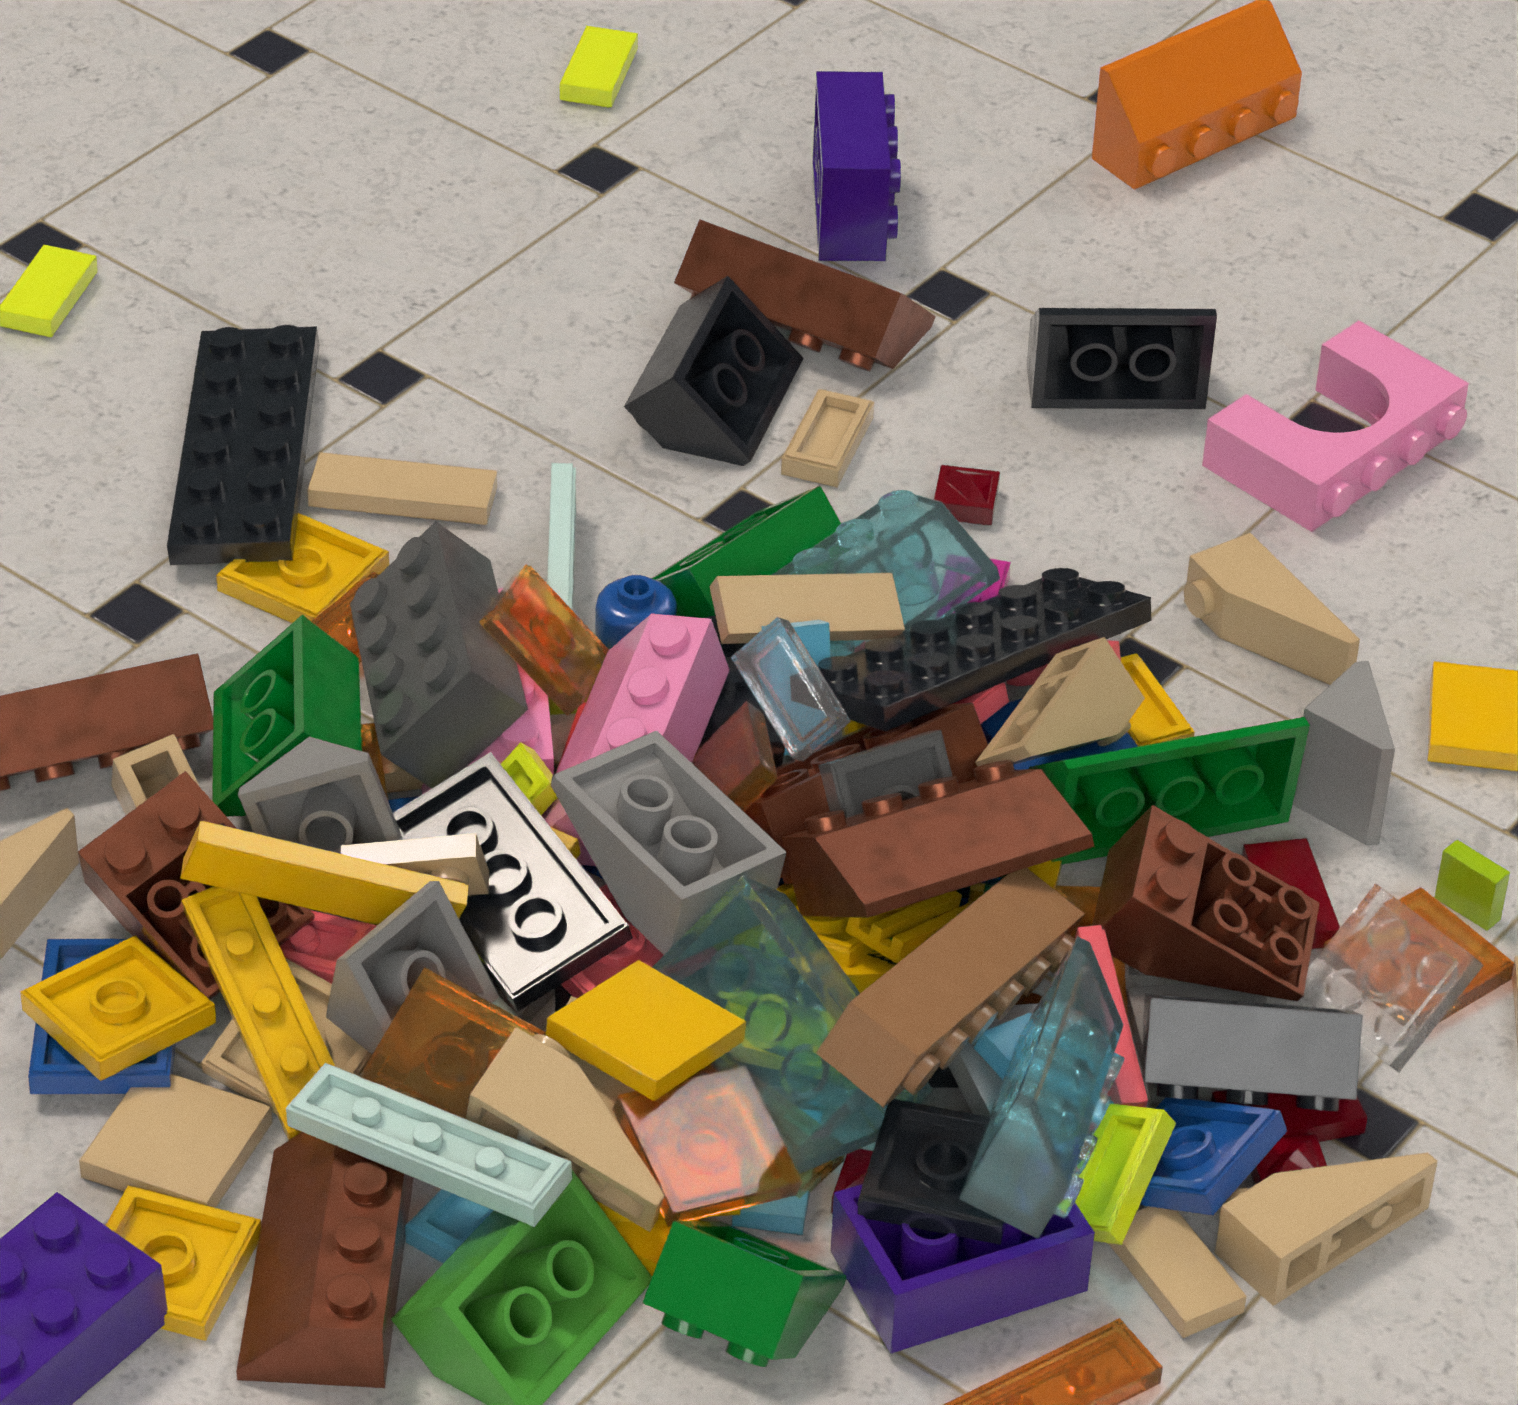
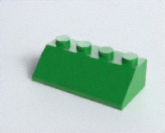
(1208, 781)

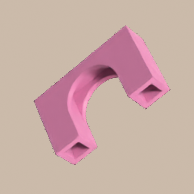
(1322, 473)

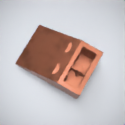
(138, 879)
(1203, 913)

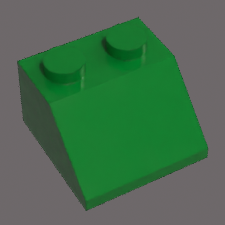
(740, 1290)

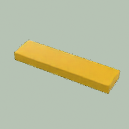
(305, 874)
(258, 993)

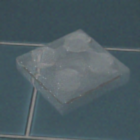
(1392, 973)

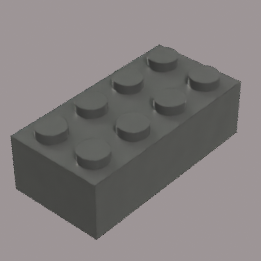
(428, 664)

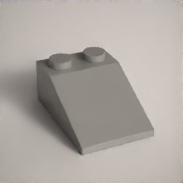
(663, 835)

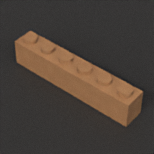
(952, 987)

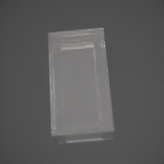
(790, 689)

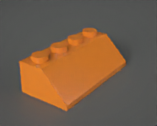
(1195, 94)

